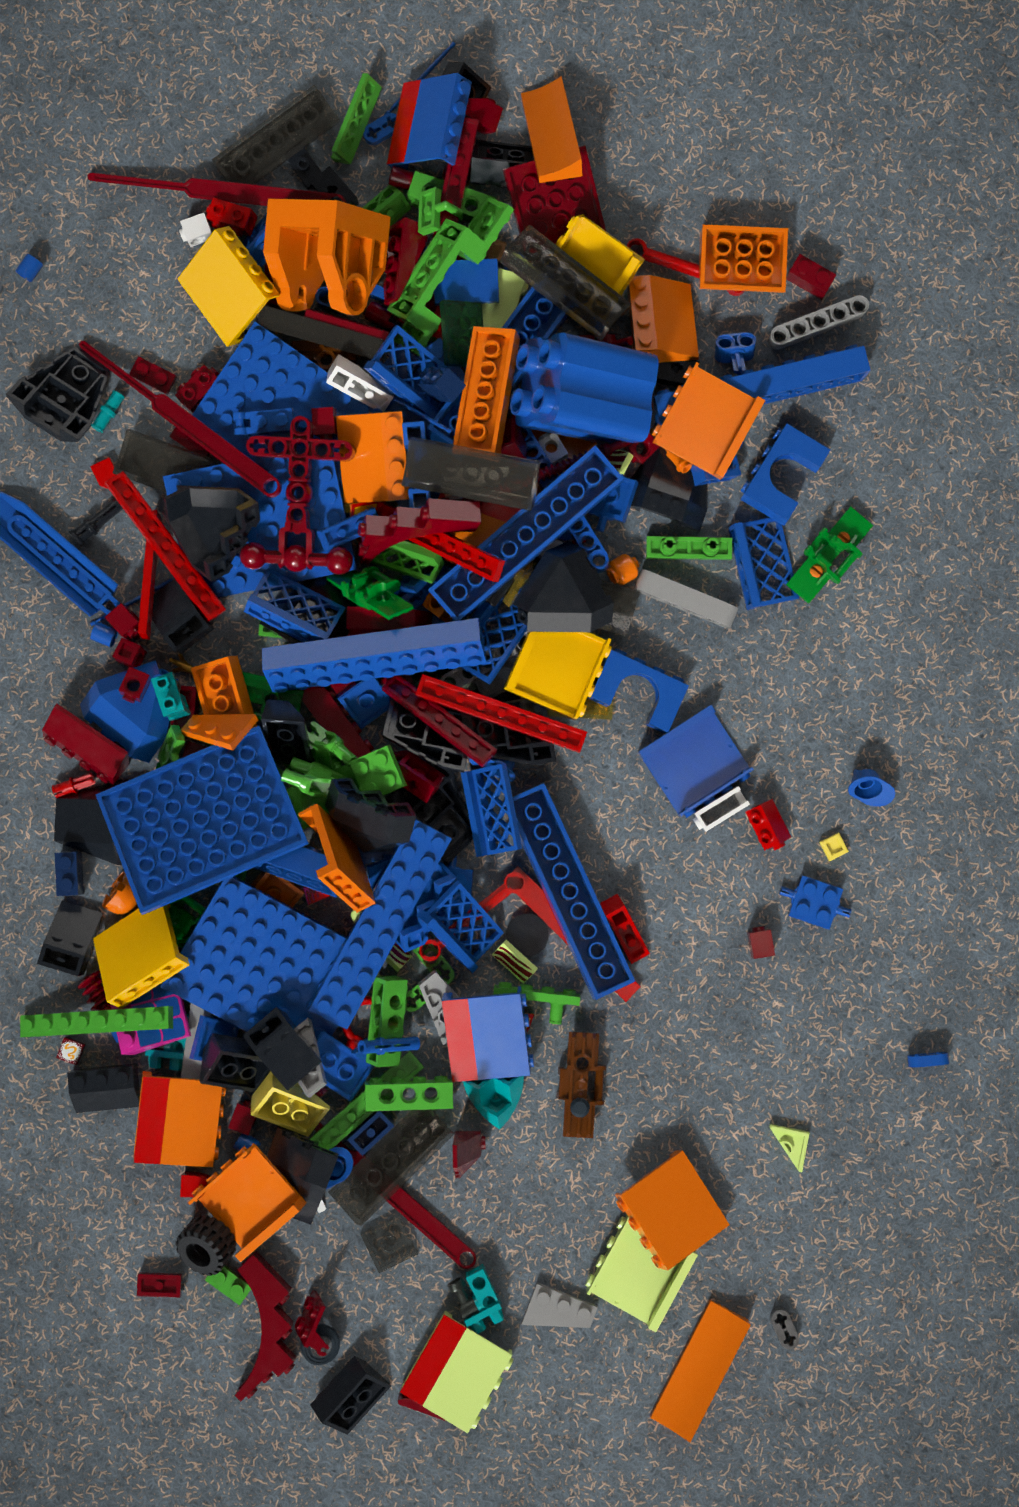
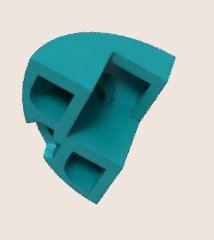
(495, 1097)

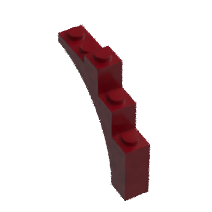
(407, 523)
(273, 1354)

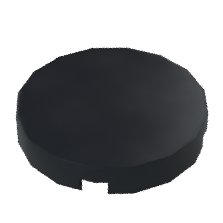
(527, 934)

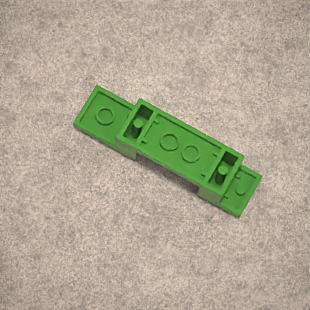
(442, 252)
(369, 772)

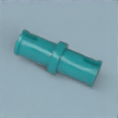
(107, 411)

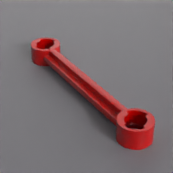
(671, 262)
(487, 904)

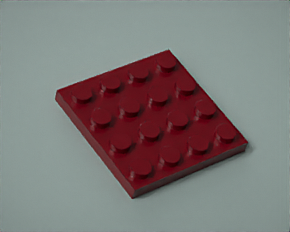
(552, 203)

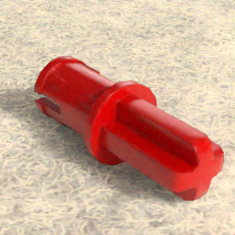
(73, 785)

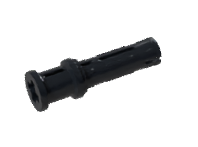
(88, 524)

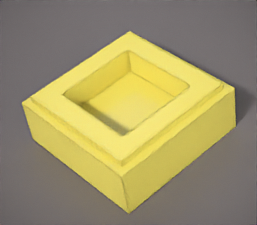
(833, 846)

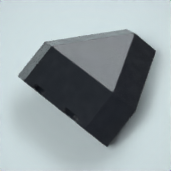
(211, 525)
(564, 594)
(368, 816)
(304, 1166)

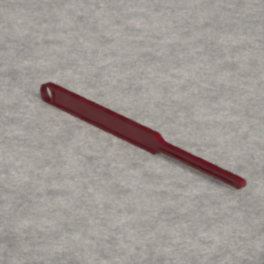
(221, 190)
(194, 429)
(422, 1218)

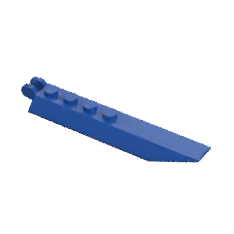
(55, 557)

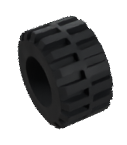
(205, 1245)

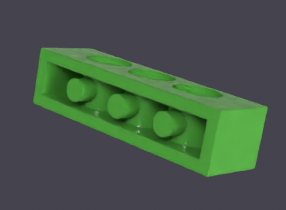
(423, 182)
(387, 1016)
(442, 1100)

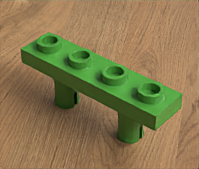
(688, 548)
(547, 994)

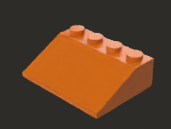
(743, 258)
(662, 318)
(379, 458)

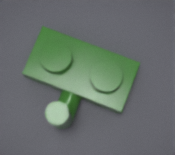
(430, 208)
(171, 746)

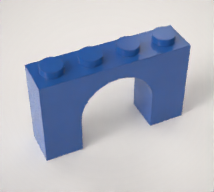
(788, 445)
(417, 497)
(668, 690)

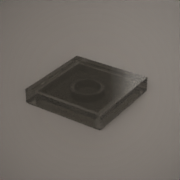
(389, 1243)

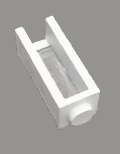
(720, 809)

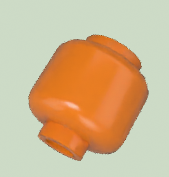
(622, 569)

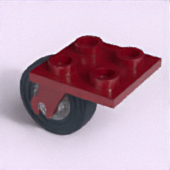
(318, 1341)

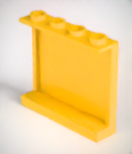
(600, 253)
(227, 285)
(558, 670)
(137, 955)

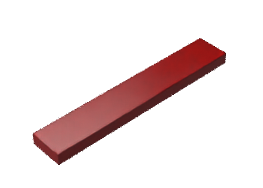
(148, 588)

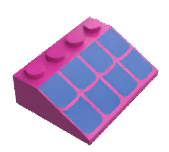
(139, 1041)

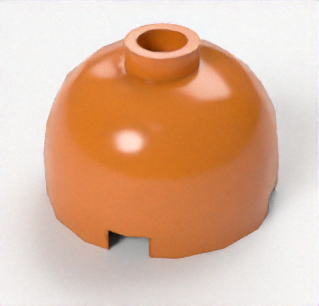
(121, 897)

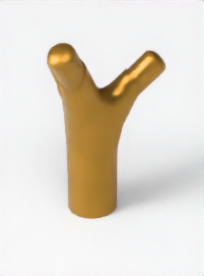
(182, 665)

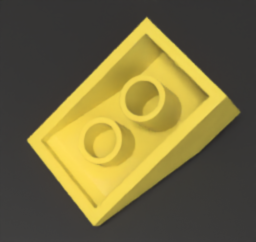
(287, 1107)

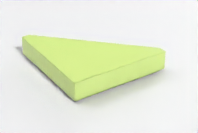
(793, 1142)

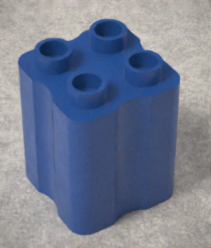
(585, 389)

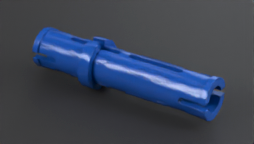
(381, 1046)

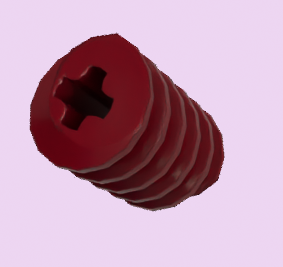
(95, 991)

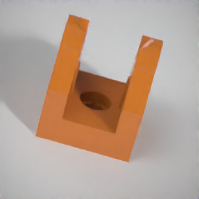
(324, 242)

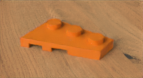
(219, 730)

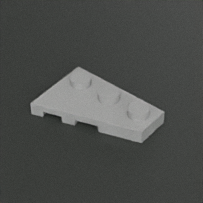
(432, 990)
(316, 1078)
(558, 1309)

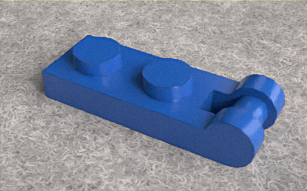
(263, 421)

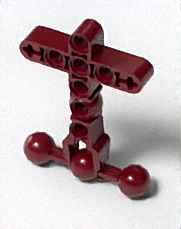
(297, 557)

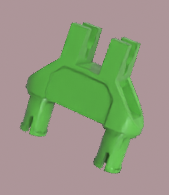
(328, 747)
(315, 778)

